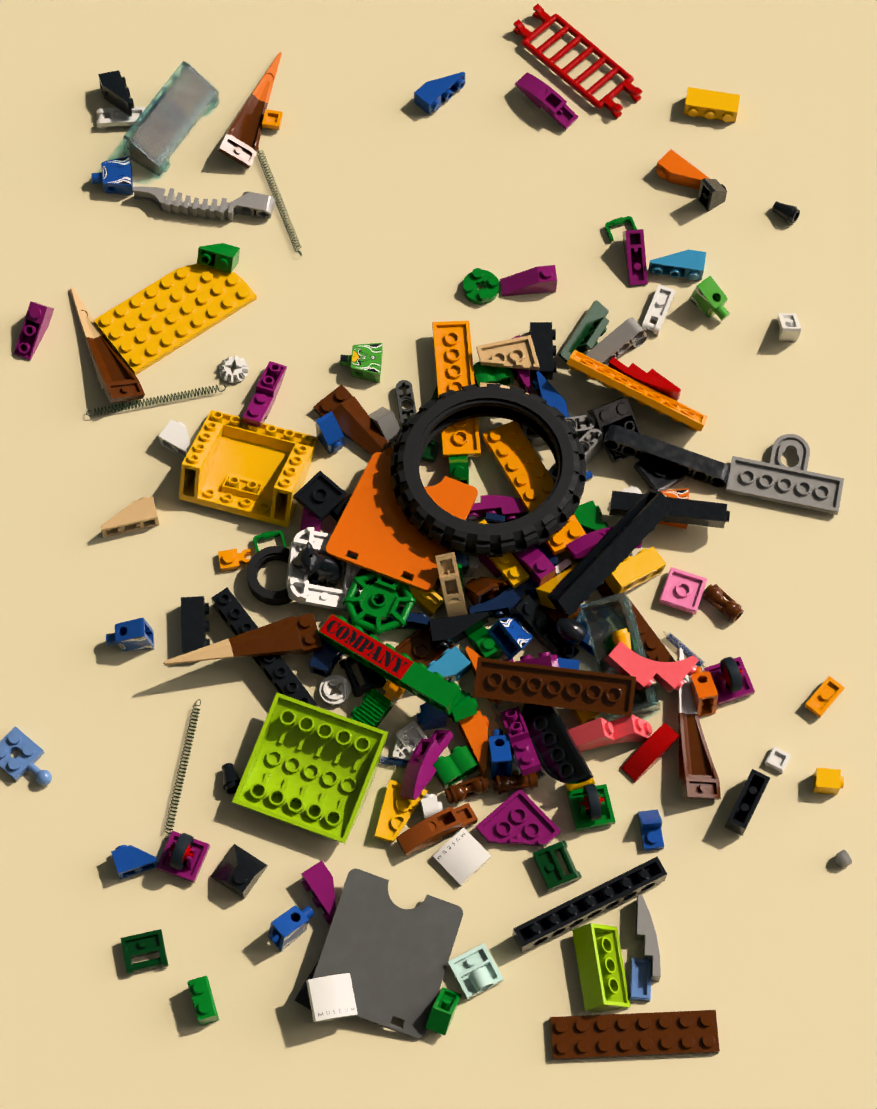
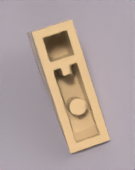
(135, 516)

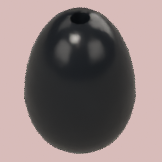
(570, 630)

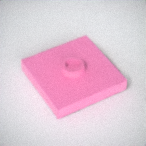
(683, 590)

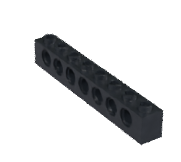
(272, 665)
(589, 904)

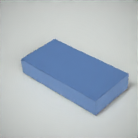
(640, 979)

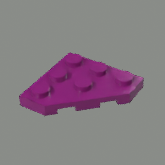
(518, 823)

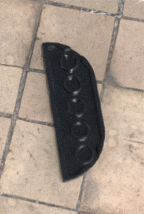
(555, 745)

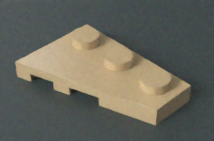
(509, 353)

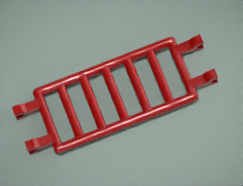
(606, 101)

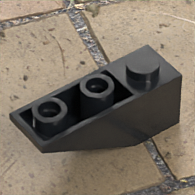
(116, 91)

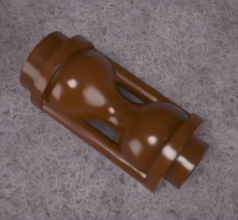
(729, 608)
(504, 783)
(460, 792)

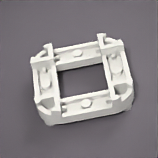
(314, 595)

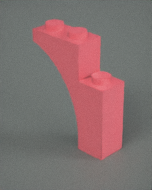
(667, 674)
(605, 732)

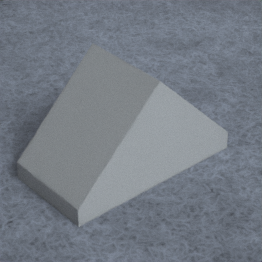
(386, 423)

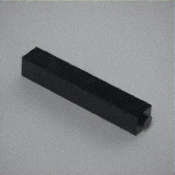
(684, 510)

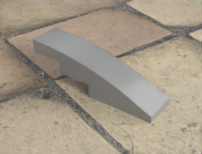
(646, 931)

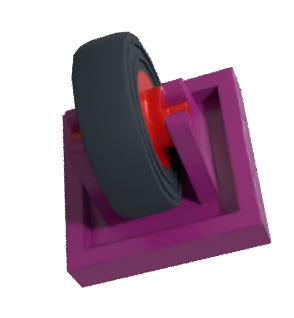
(730, 680)
(183, 856)

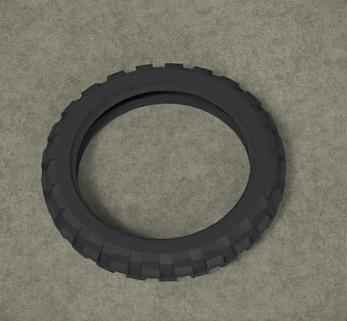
(481, 538)

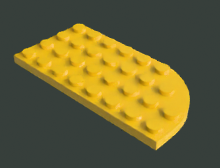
(172, 313)

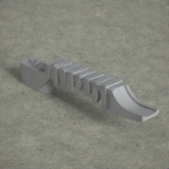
(248, 204)

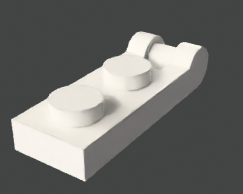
(117, 117)
(658, 308)

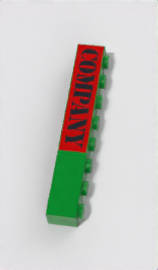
(391, 664)

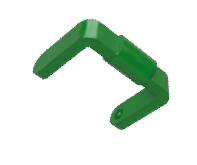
(616, 222)
(268, 535)

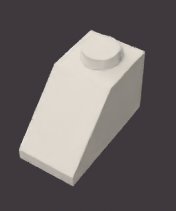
(175, 438)

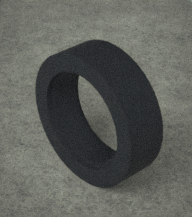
(262, 557)

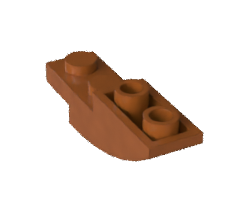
(435, 827)

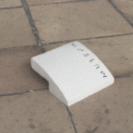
(462, 856)
(331, 997)

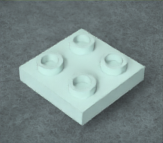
(475, 971)

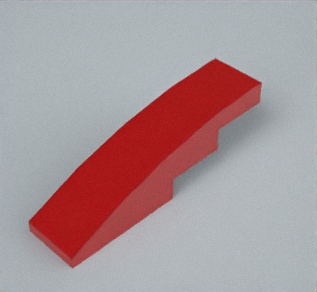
(651, 379)

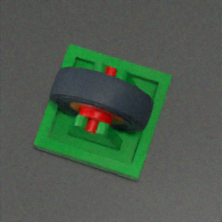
(591, 807)

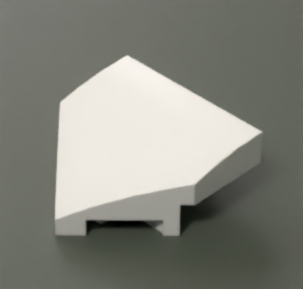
(407, 740)

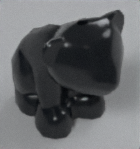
(324, 569)

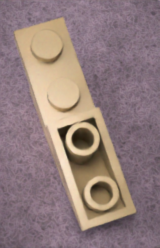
(451, 584)

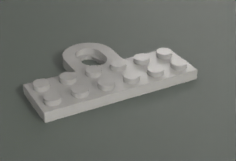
(786, 484)

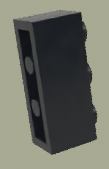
(542, 338)
(194, 623)
(747, 802)

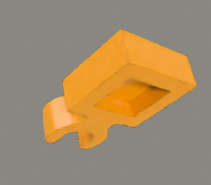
(231, 559)
(393, 690)

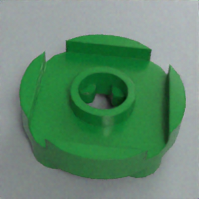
(483, 295)

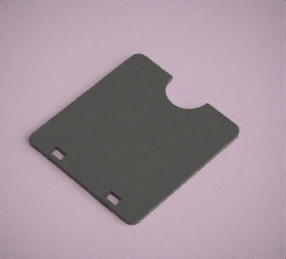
(389, 951)

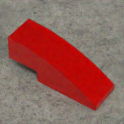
(650, 752)

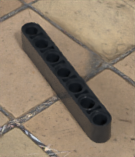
(666, 455)

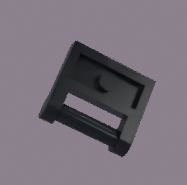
(370, 677)

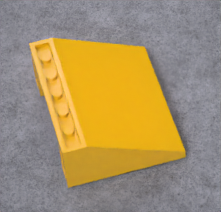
(246, 468)

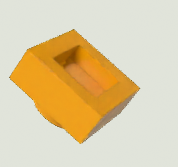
(272, 119)

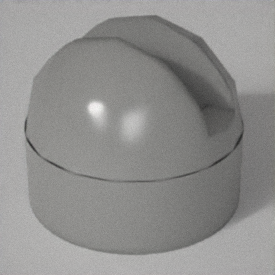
(843, 859)

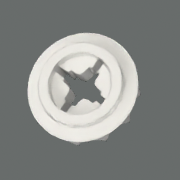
(239, 373)
(335, 681)

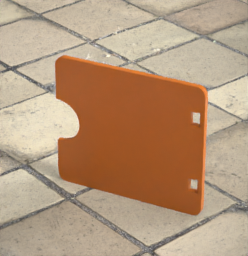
(382, 535)

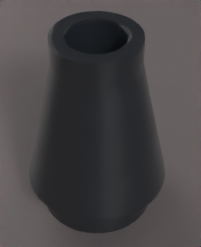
(787, 212)
(230, 778)

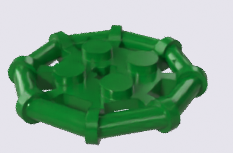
(375, 611)

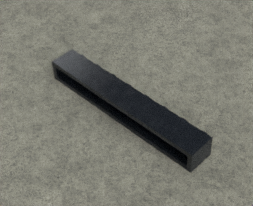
(610, 552)

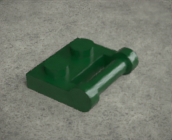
(550, 867)
(142, 945)

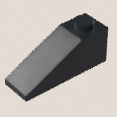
(453, 629)

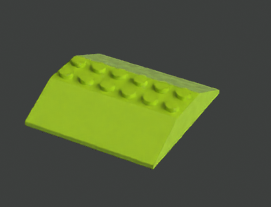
(311, 768)

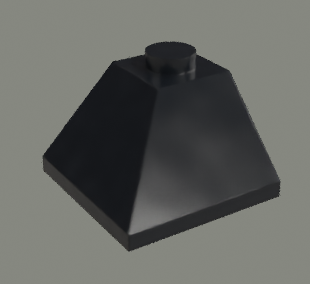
(239, 871)

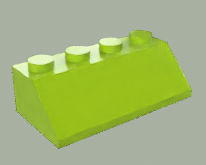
(601, 968)

